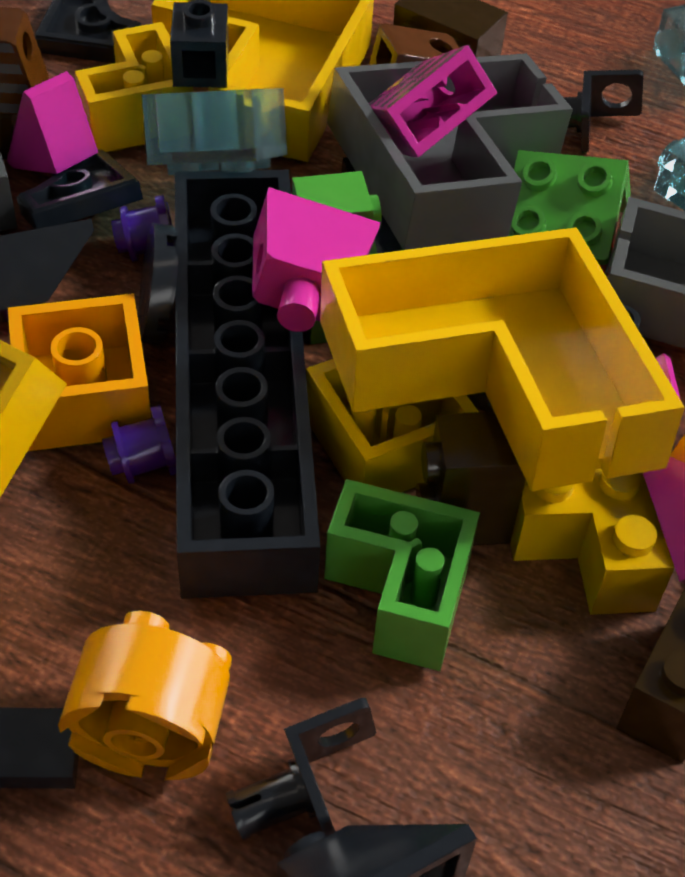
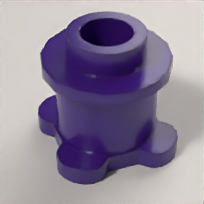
(133, 227)
(140, 447)

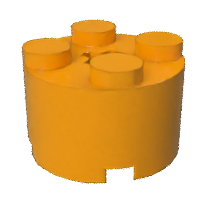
(146, 698)

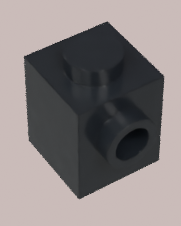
(199, 44)

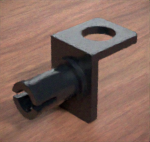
(592, 103)
(296, 789)

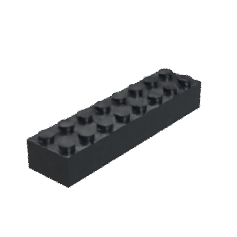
(239, 405)

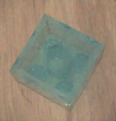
(213, 127)

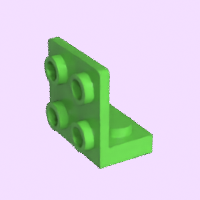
(571, 193)

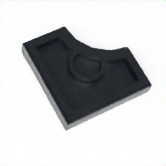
(81, 30)
(80, 192)

